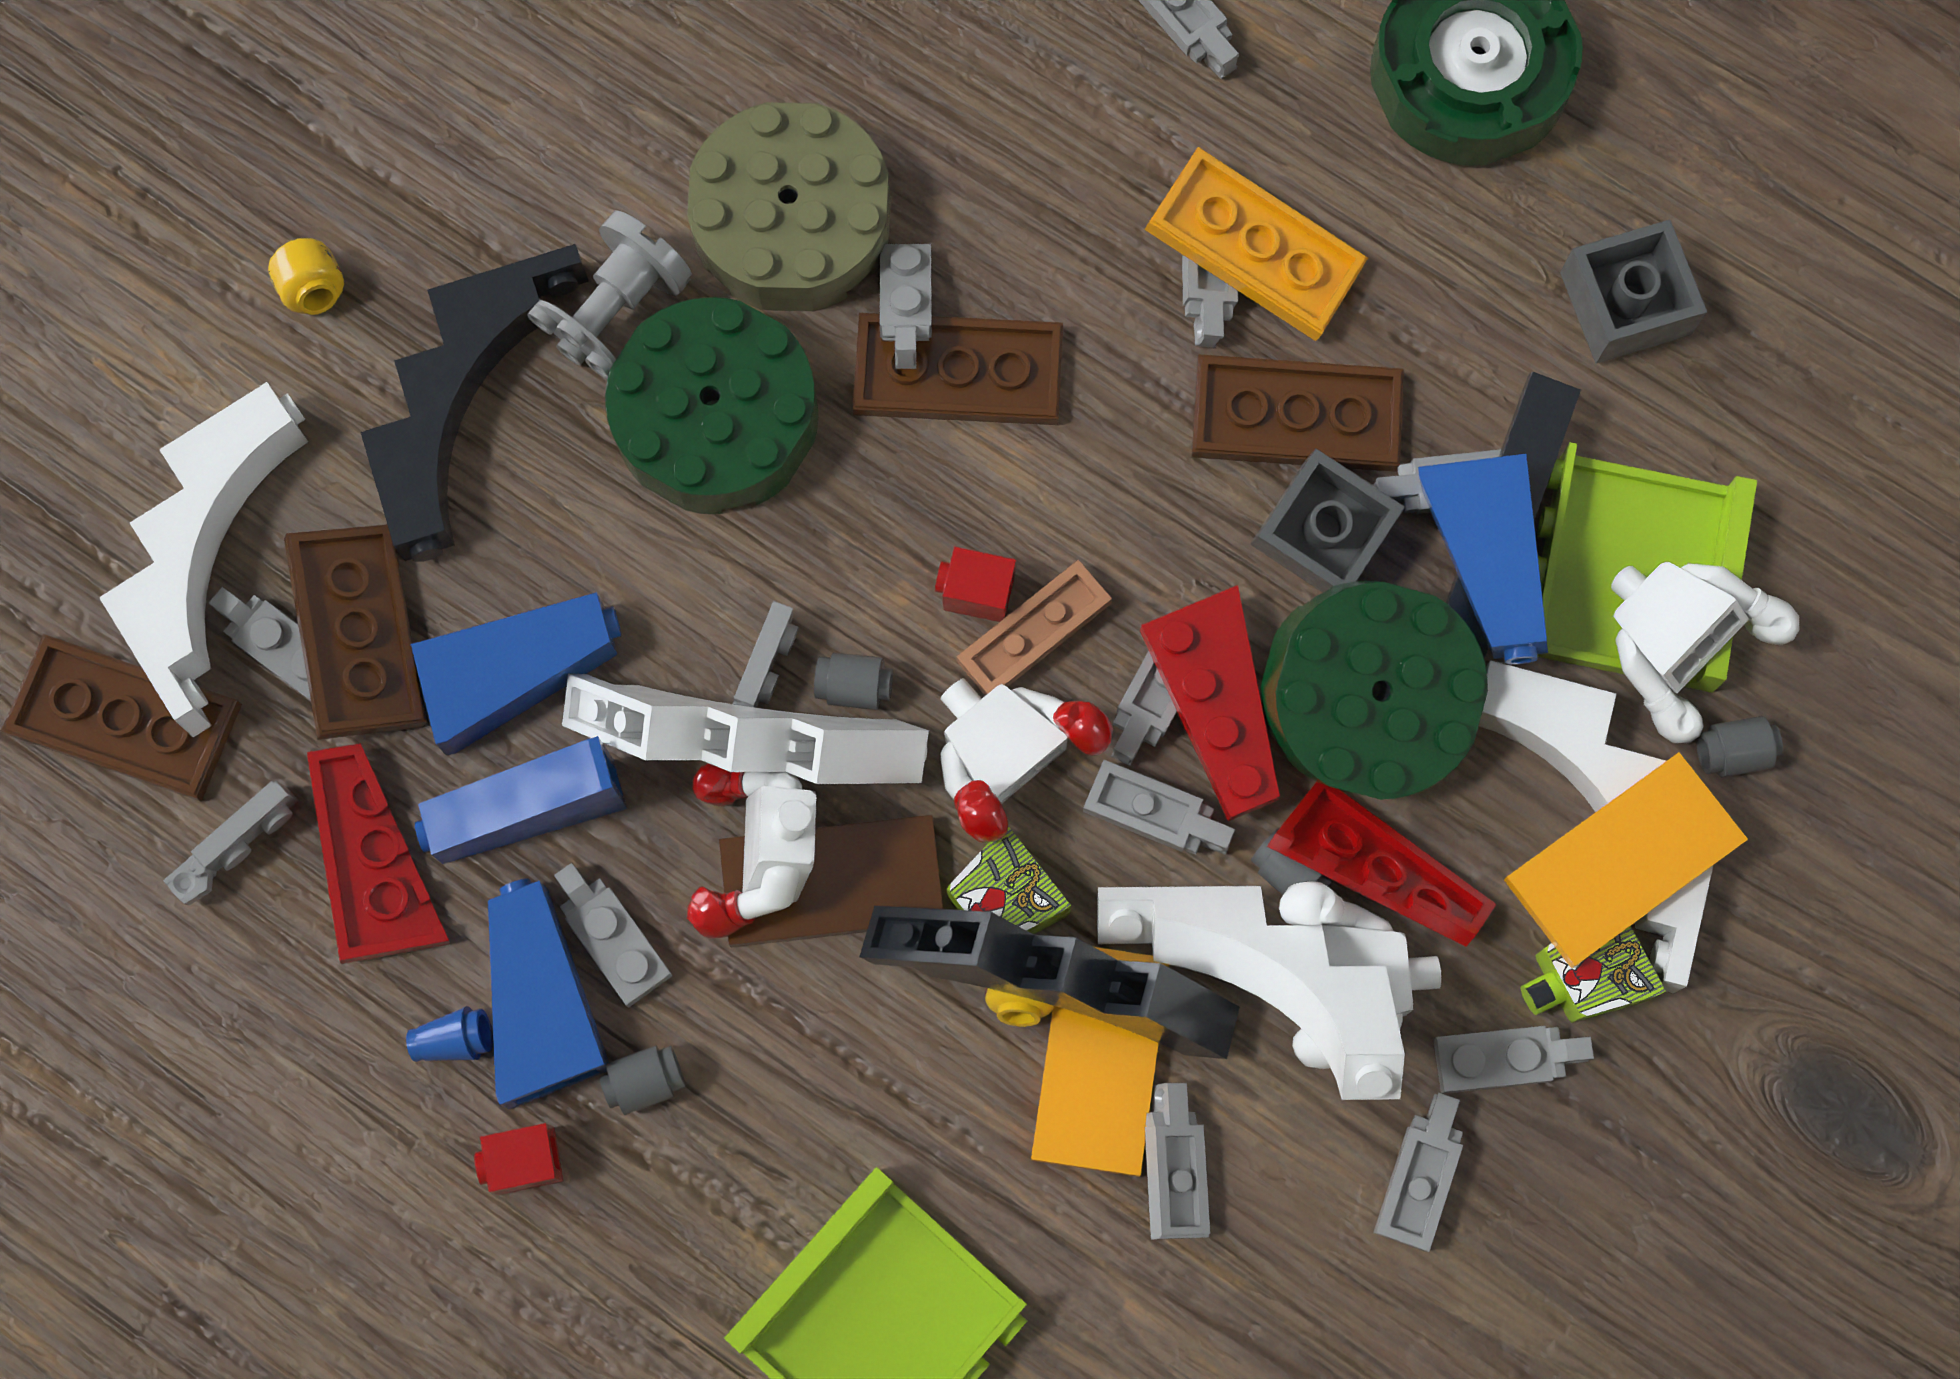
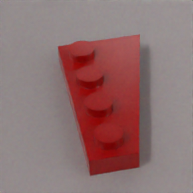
(1214, 687)
(1370, 857)
(370, 875)

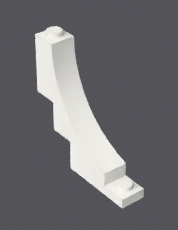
(166, 602)
(1569, 730)
(744, 738)
(1227, 936)

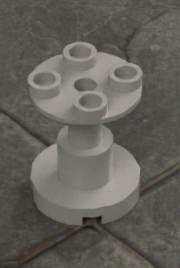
(622, 281)

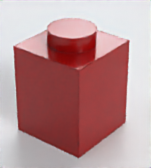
(976, 584)
(519, 1159)

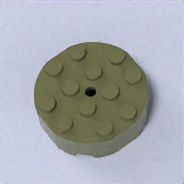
(789, 205)

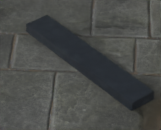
(1539, 433)

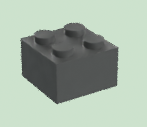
(1633, 291)
(1327, 523)

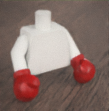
(1005, 743)
(776, 847)

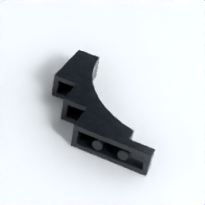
(478, 326)
(1054, 970)

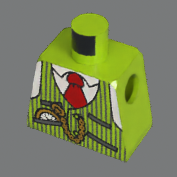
(1011, 885)
(1602, 983)

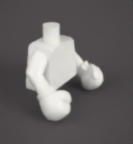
(1678, 624)
(1356, 939)

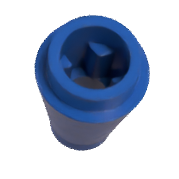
(452, 1037)

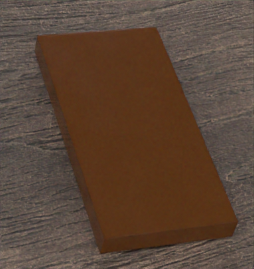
(963, 372)
(1292, 407)
(354, 631)
(115, 719)
(851, 873)

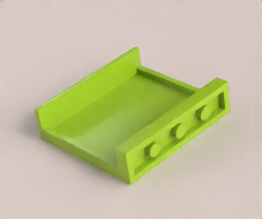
(1625, 517)
(879, 1299)

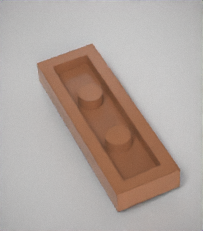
(1034, 629)

